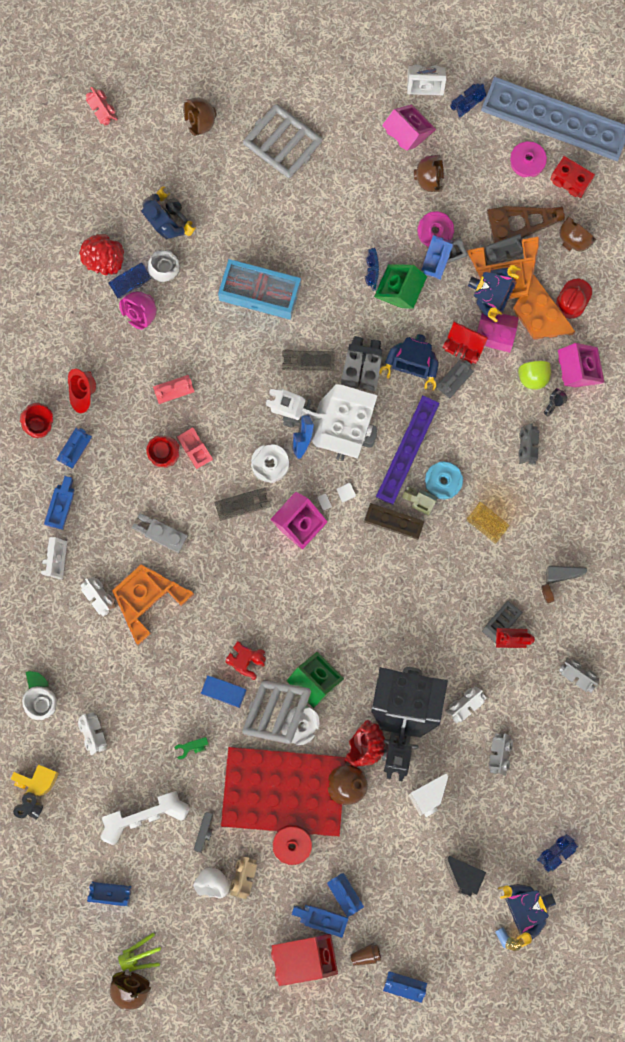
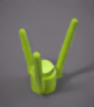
(129, 960)

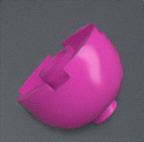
(139, 309)

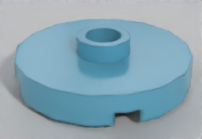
(450, 473)

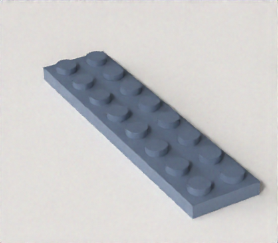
(555, 118)

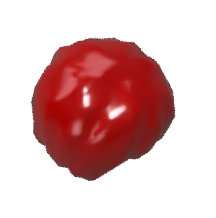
(36, 420)
(163, 451)

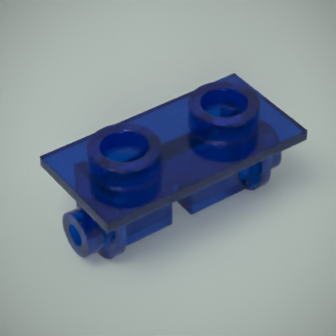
(473, 94)
(550, 857)

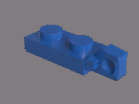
(60, 504)
(321, 919)

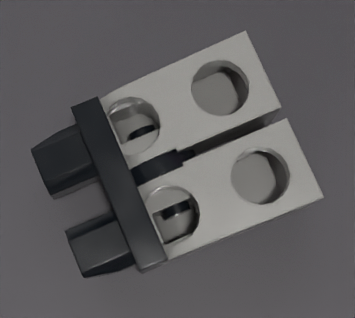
(362, 357)

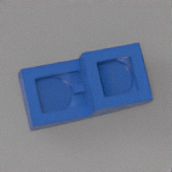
(302, 439)
(223, 691)

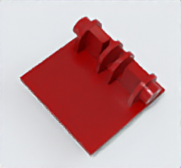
(465, 341)

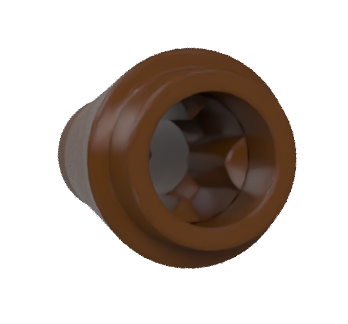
(366, 955)

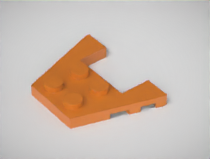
(527, 265)
(140, 592)

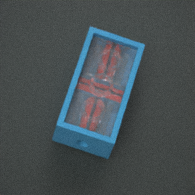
(259, 289)

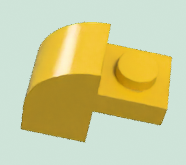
(40, 784)

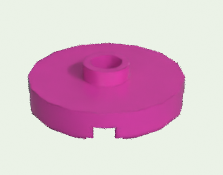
(525, 167)
(438, 220)

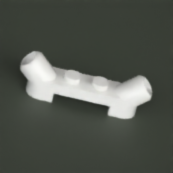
(115, 823)

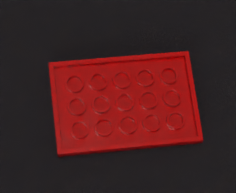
(280, 790)

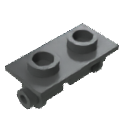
(499, 250)
(455, 378)
(528, 436)

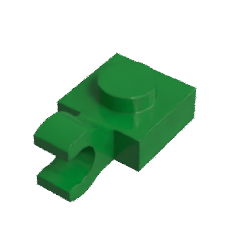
(197, 746)

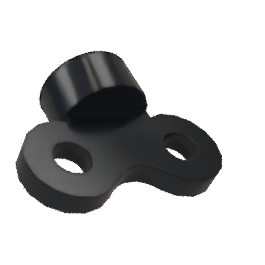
(174, 207)
(557, 398)
(28, 807)

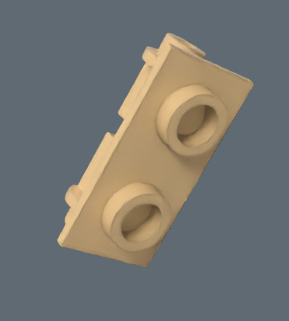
(244, 868)

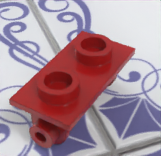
(513, 638)

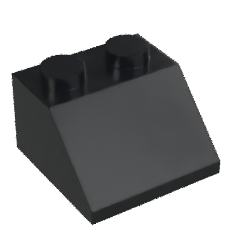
(464, 876)

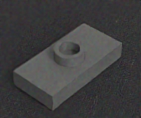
(204, 832)

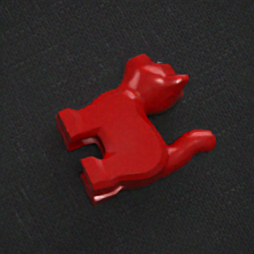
(243, 659)

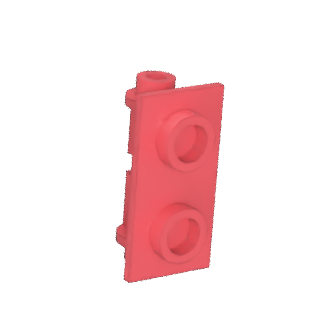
(105, 111)
(173, 389)

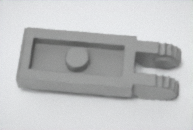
(161, 534)

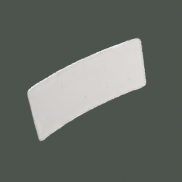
(345, 492)

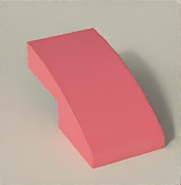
(194, 448)

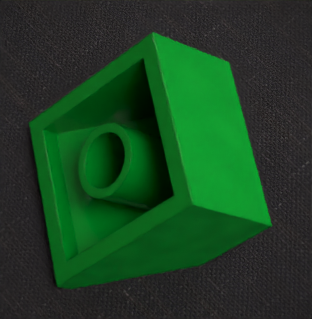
(401, 285)
(317, 676)

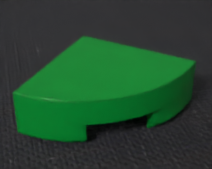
(36, 680)

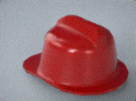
(574, 298)
(81, 388)

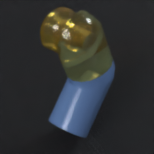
(508, 942)

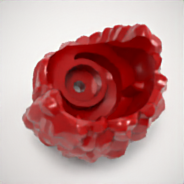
(102, 254)
(366, 745)

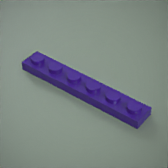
(407, 450)

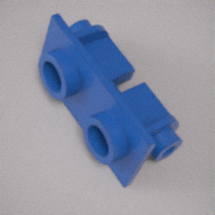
(74, 448)
(345, 895)
(405, 987)

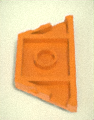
(541, 314)

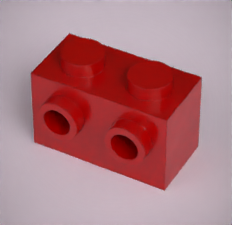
(572, 177)

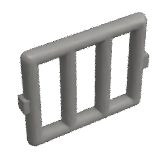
(276, 162)
(298, 715)

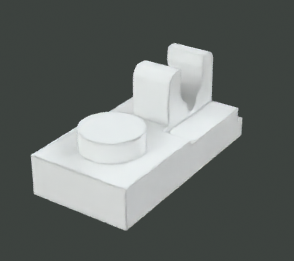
(56, 558)

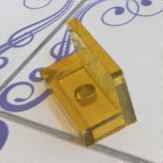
(487, 522)

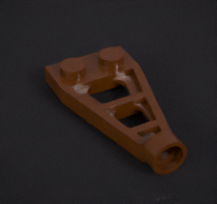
(500, 225)

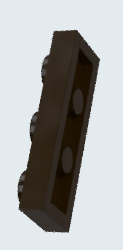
(394, 521)

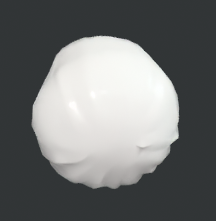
(163, 266)
(39, 703)
(211, 883)

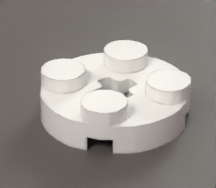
(268, 453)
(305, 733)

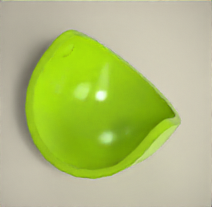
(535, 374)

